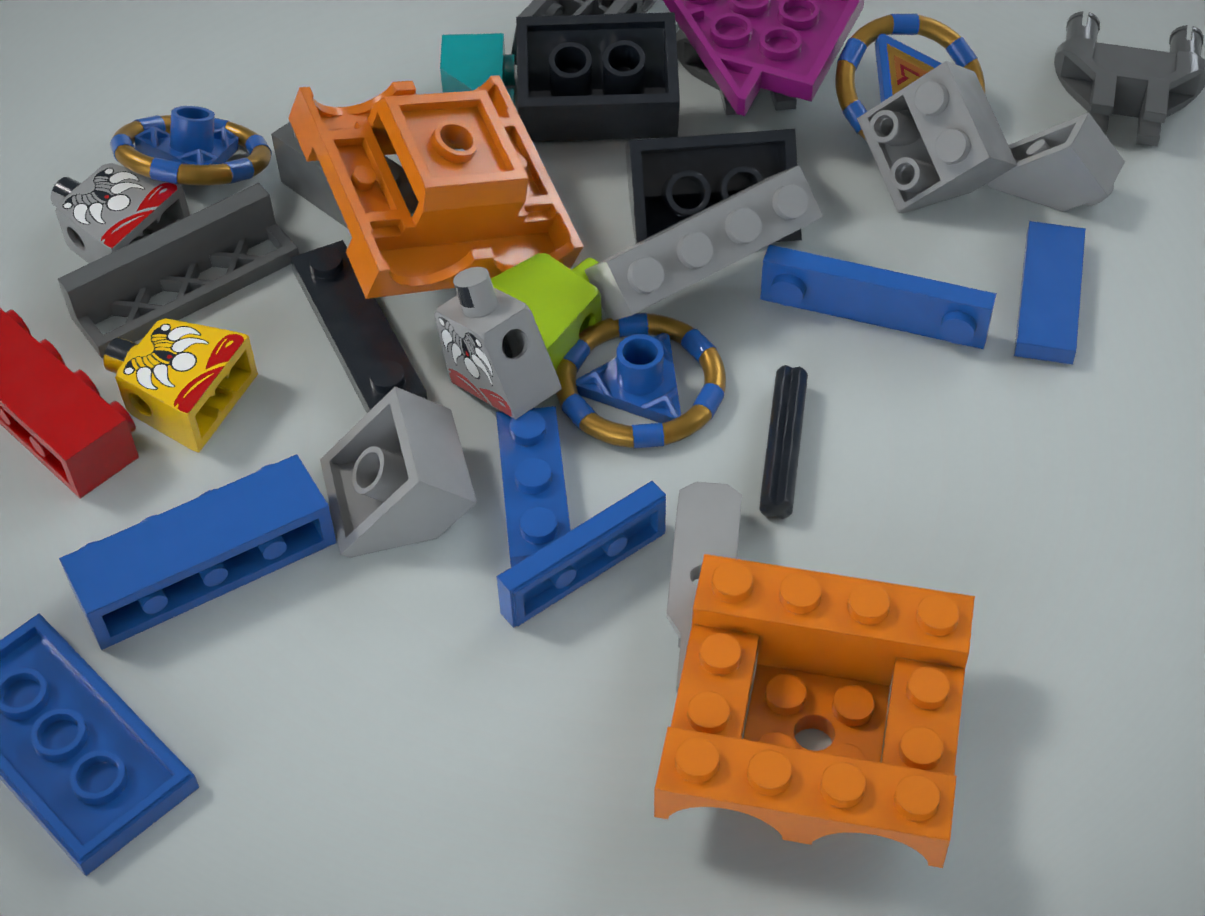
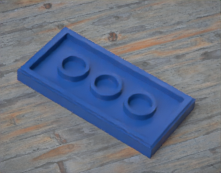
(79, 749)

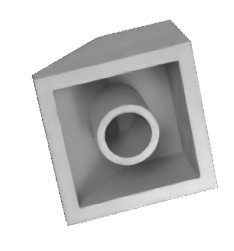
(397, 476)

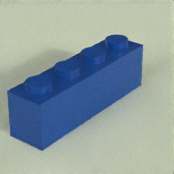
(199, 550)

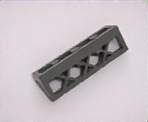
(176, 256)

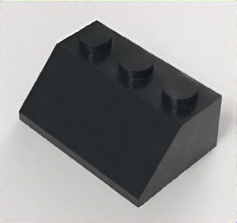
(598, 76)
(691, 173)

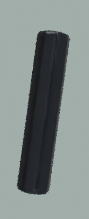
(783, 442)

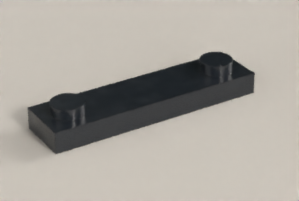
(354, 325)

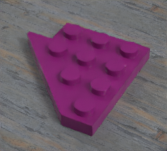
(766, 43)

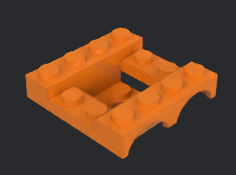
(474, 204)
(828, 667)

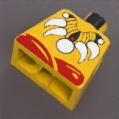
(182, 377)

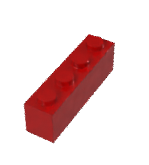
(60, 411)

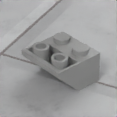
(936, 139)

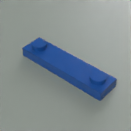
(877, 296)

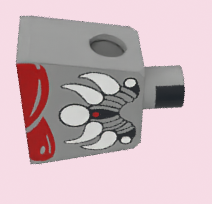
(114, 209)
(494, 346)

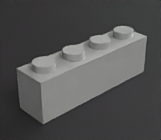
(704, 243)

